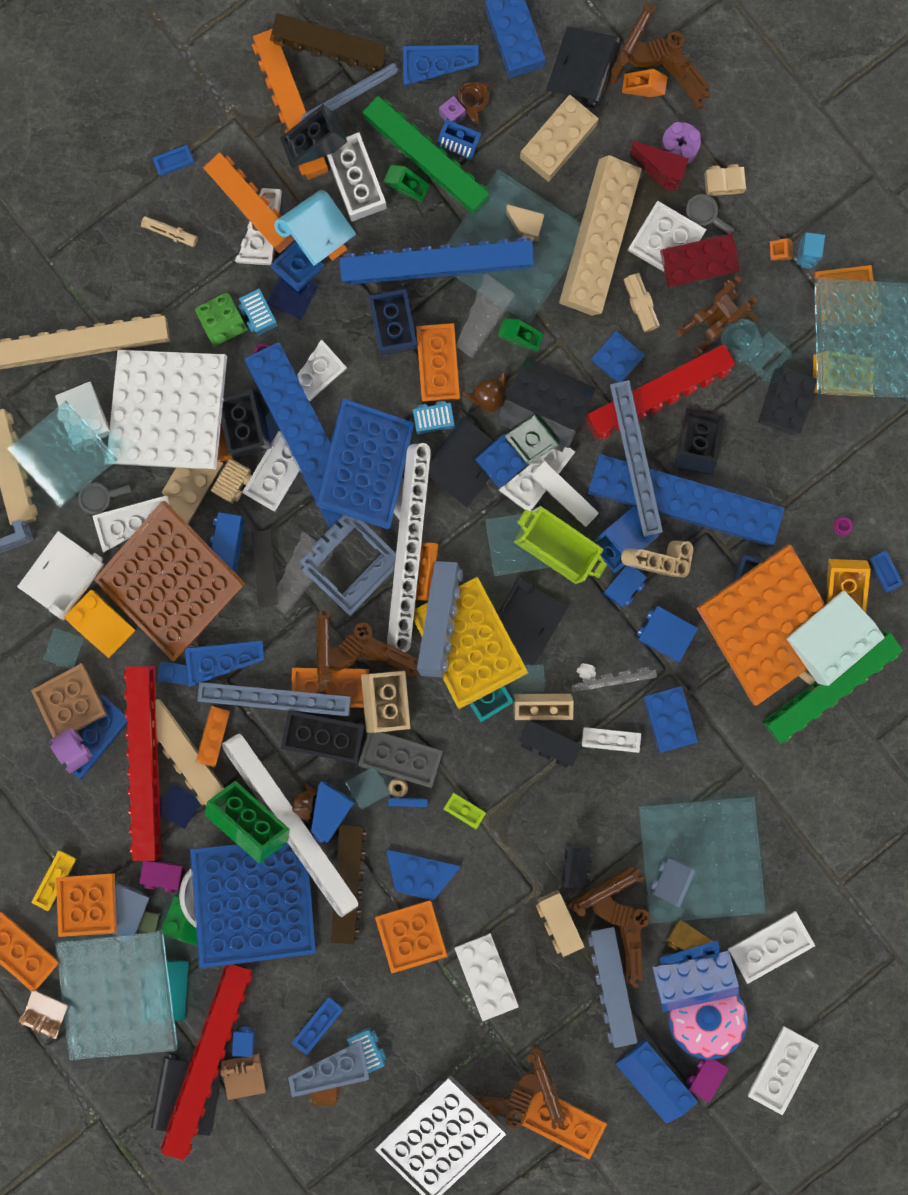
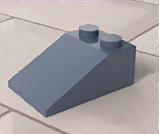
(672, 881)

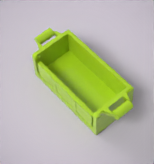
(559, 545)

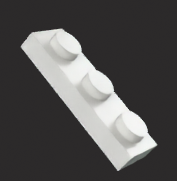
(611, 739)

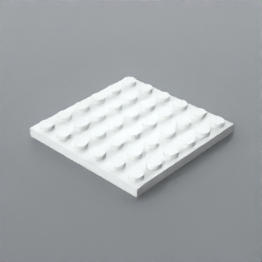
(167, 409)

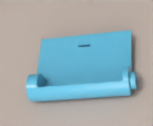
(314, 224)

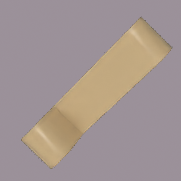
(674, 563)

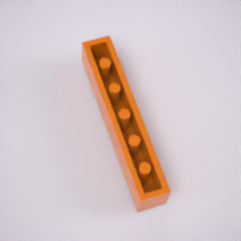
(247, 199)

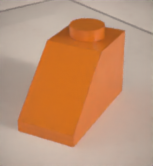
(645, 83)

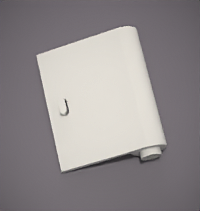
(61, 575)

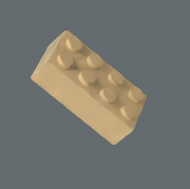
(559, 138)

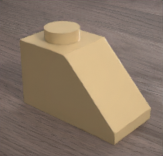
(525, 222)

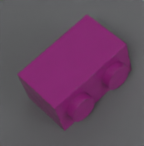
(162, 875)
(706, 1078)

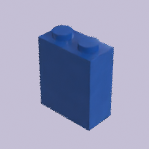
(666, 633)

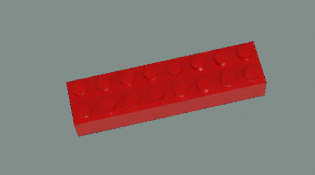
(665, 390)

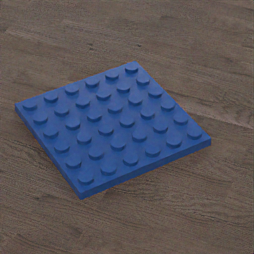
(250, 907)

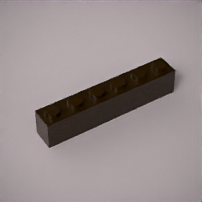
(327, 43)
(349, 868)

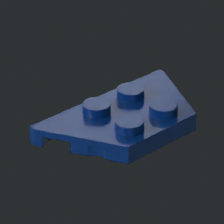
(419, 875)

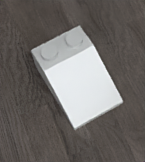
(87, 405)

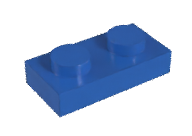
(173, 673)

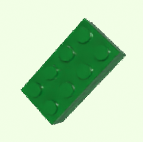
(247, 822)

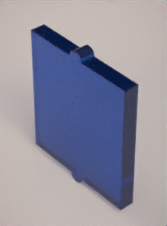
(178, 806)

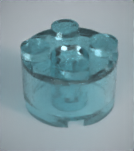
(743, 341)

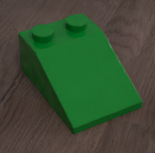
(177, 925)

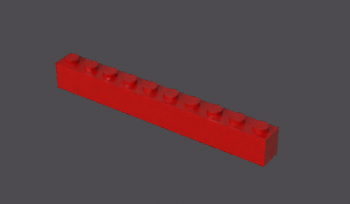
(143, 762)
(205, 1061)

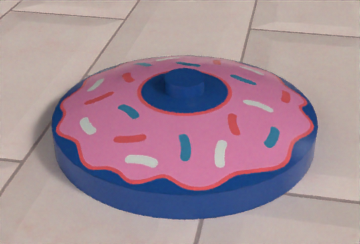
(709, 1028)

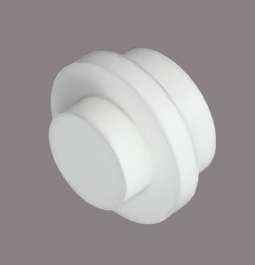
(586, 671)

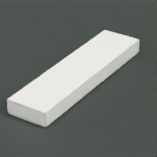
(564, 493)

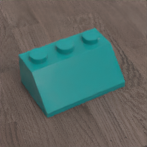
(178, 984)

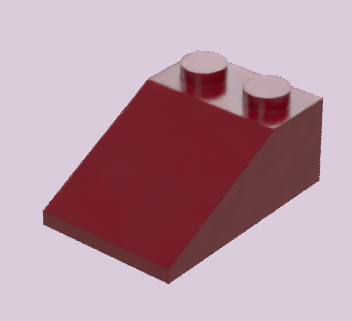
(661, 165)

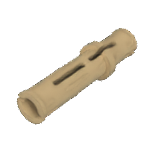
(176, 234)

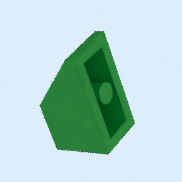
(406, 182)
(520, 334)

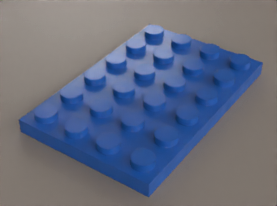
(365, 464)

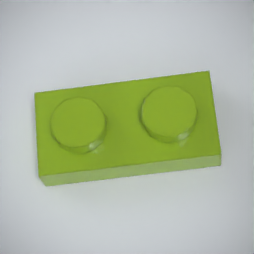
(464, 810)

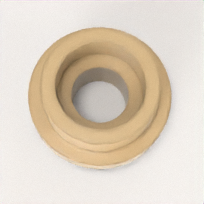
(393, 792)

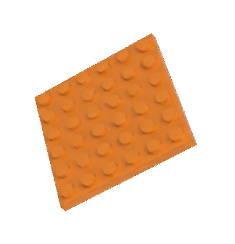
(757, 616)

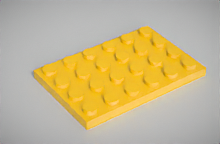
(481, 649)

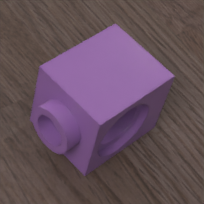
(452, 111)

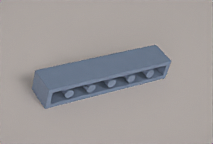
(439, 619)
(613, 986)

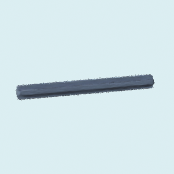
(358, 88)

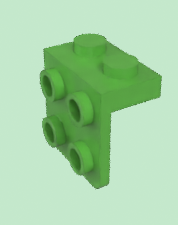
(220, 319)

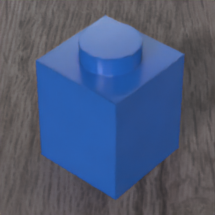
(243, 1042)

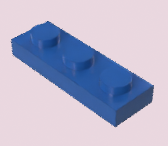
(317, 1025)

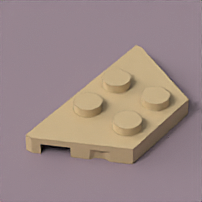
(188, 488)

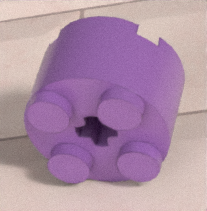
(685, 134)
(70, 750)

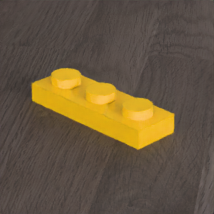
(47, 891)

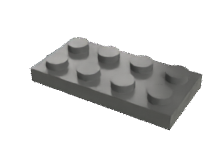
(401, 758)

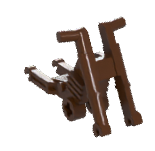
(662, 53)
(720, 315)
(353, 648)
(619, 915)
(523, 1092)

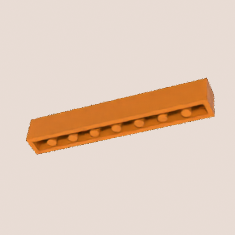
(285, 93)

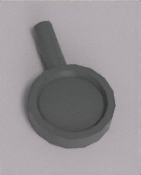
(703, 211)
(97, 498)

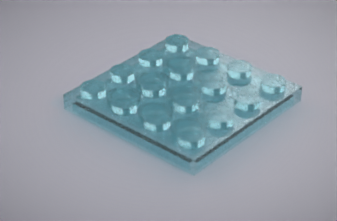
(62, 453)

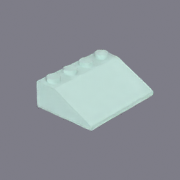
(834, 638)

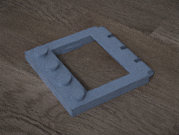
(367, 581)

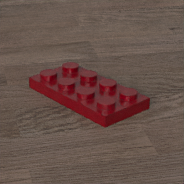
(700, 260)

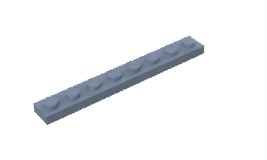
(636, 458)
(274, 699)

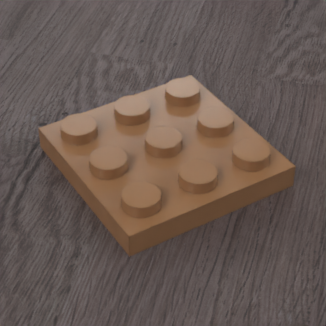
(69, 701)

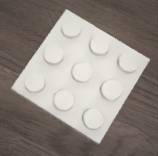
(663, 230)

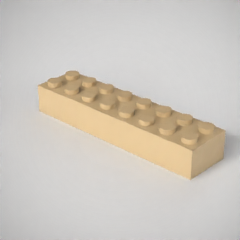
(600, 235)

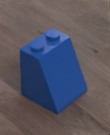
(622, 535)
(329, 811)

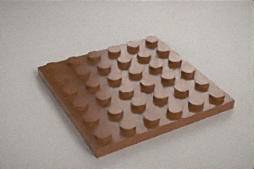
(169, 581)

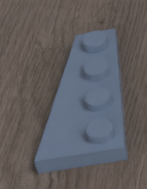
(334, 1071)

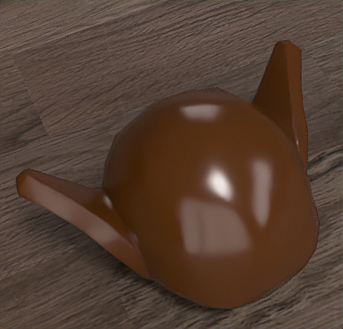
(474, 98)
(489, 394)
(305, 804)

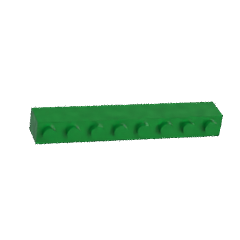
(426, 155)
(817, 697)

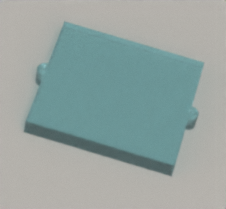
(63, 648)
(530, 683)
(367, 787)

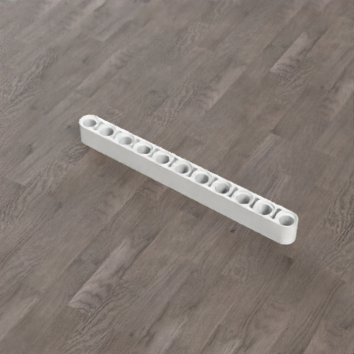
(414, 539)
(299, 837)

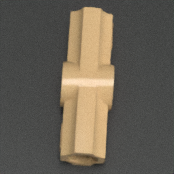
(641, 302)

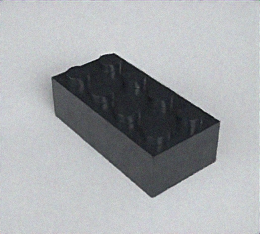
(322, 737)

